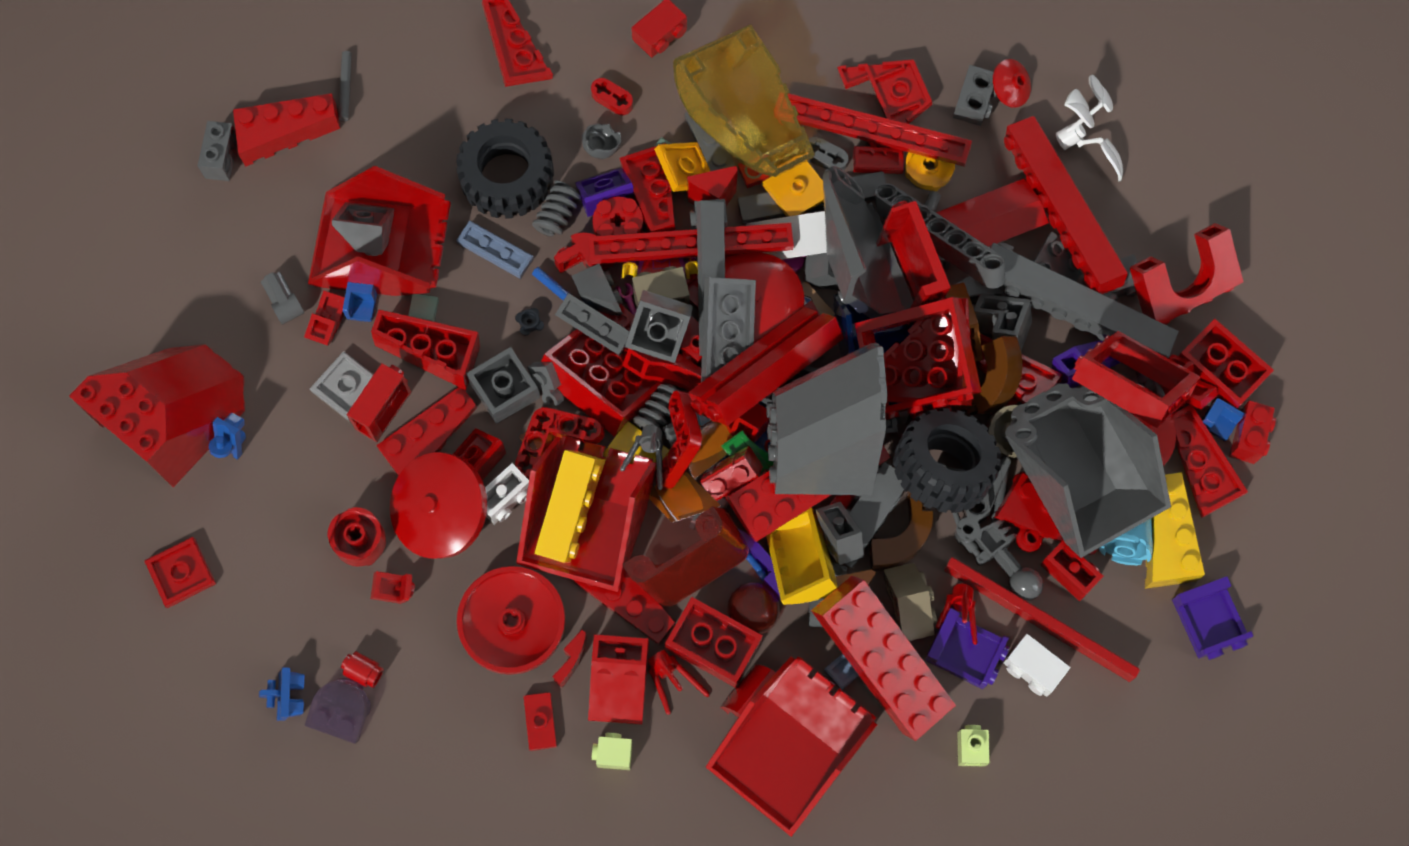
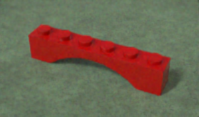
(687, 376)

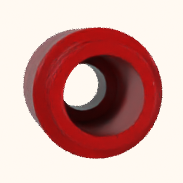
(362, 669)

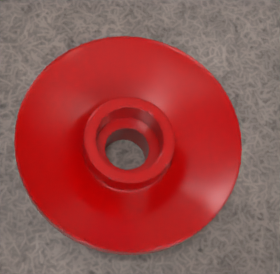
(1011, 83)

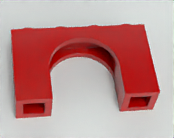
(1217, 275)

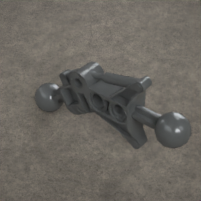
(994, 539)

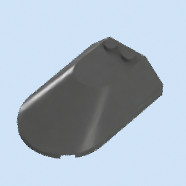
(865, 274)

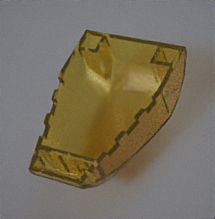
(741, 102)

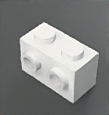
(505, 492)
(1036, 666)

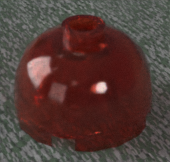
(754, 606)

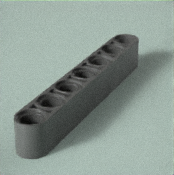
(949, 240)

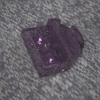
(339, 709)

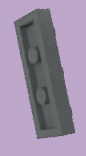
(713, 153)
(593, 324)

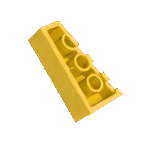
(569, 506)
(1175, 544)

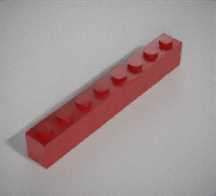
(1065, 206)

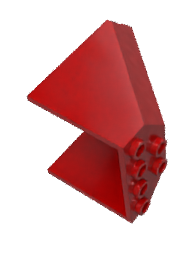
(165, 404)

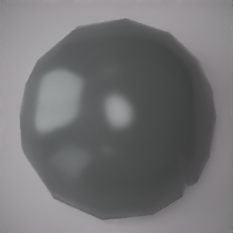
(601, 140)

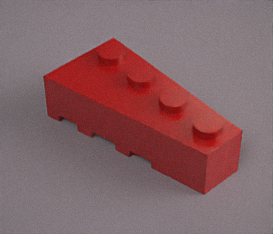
(283, 124)
(429, 345)

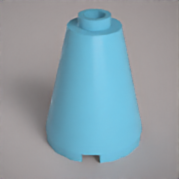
(1131, 546)

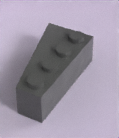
(872, 510)

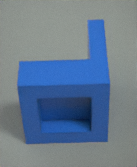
(359, 302)
(1222, 419)

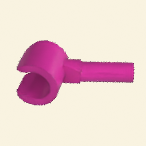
(627, 297)

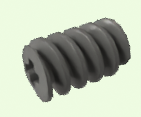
(555, 209)
(657, 409)

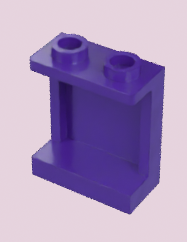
(1211, 619)
(957, 654)

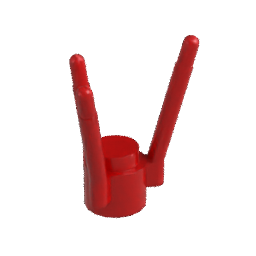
(962, 601)
(662, 665)

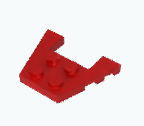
(896, 86)

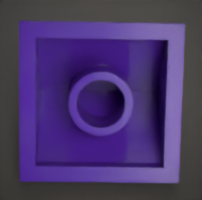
(604, 186)

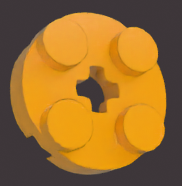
(925, 178)

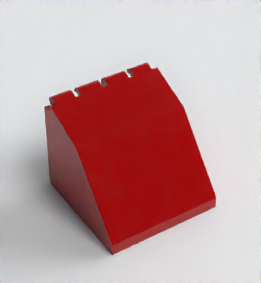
(413, 241)
(611, 519)
(791, 744)

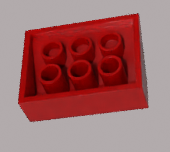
(598, 382)

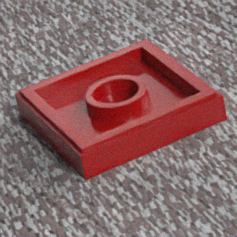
(180, 572)

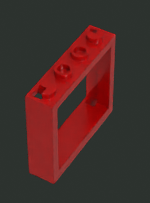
(865, 334)
(1126, 392)

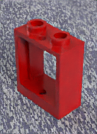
(379, 401)

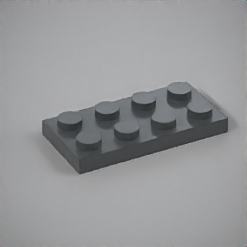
(726, 321)

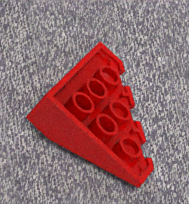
(926, 361)

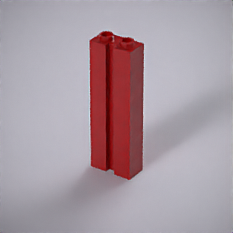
(765, 366)

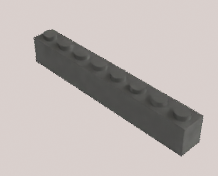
(1080, 304)

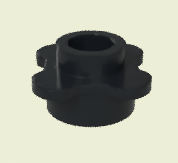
(529, 314)

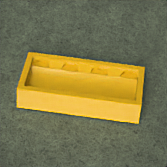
(801, 560)

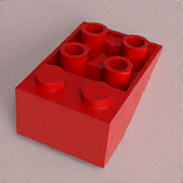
(618, 679)

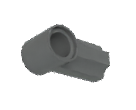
(283, 301)

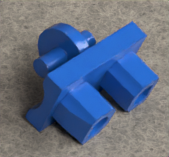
(227, 437)
(286, 682)

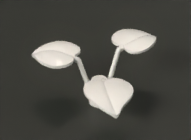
(1075, 132)

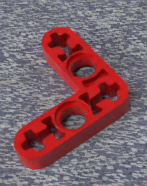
(551, 429)
(688, 439)

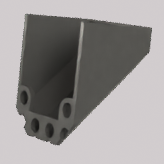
(830, 427)
(1089, 464)

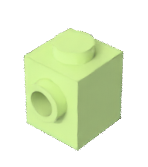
(973, 746)
(612, 752)

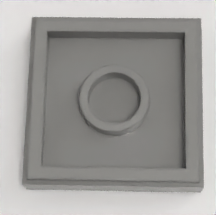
(342, 383)

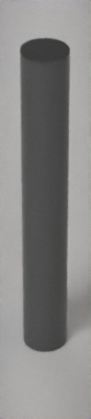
(345, 86)

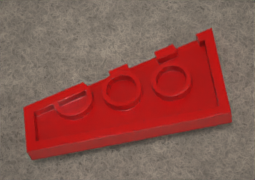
(513, 46)
(635, 607)

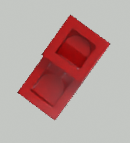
(327, 318)
(574, 651)

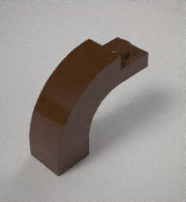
(1002, 378)
(902, 548)

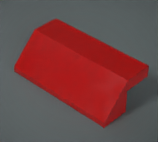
(998, 213)

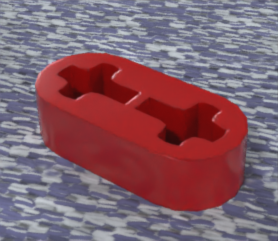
(612, 94)

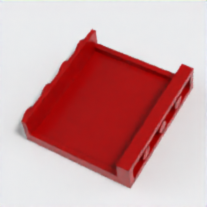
(915, 253)

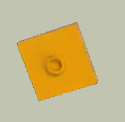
(681, 161)
(796, 190)

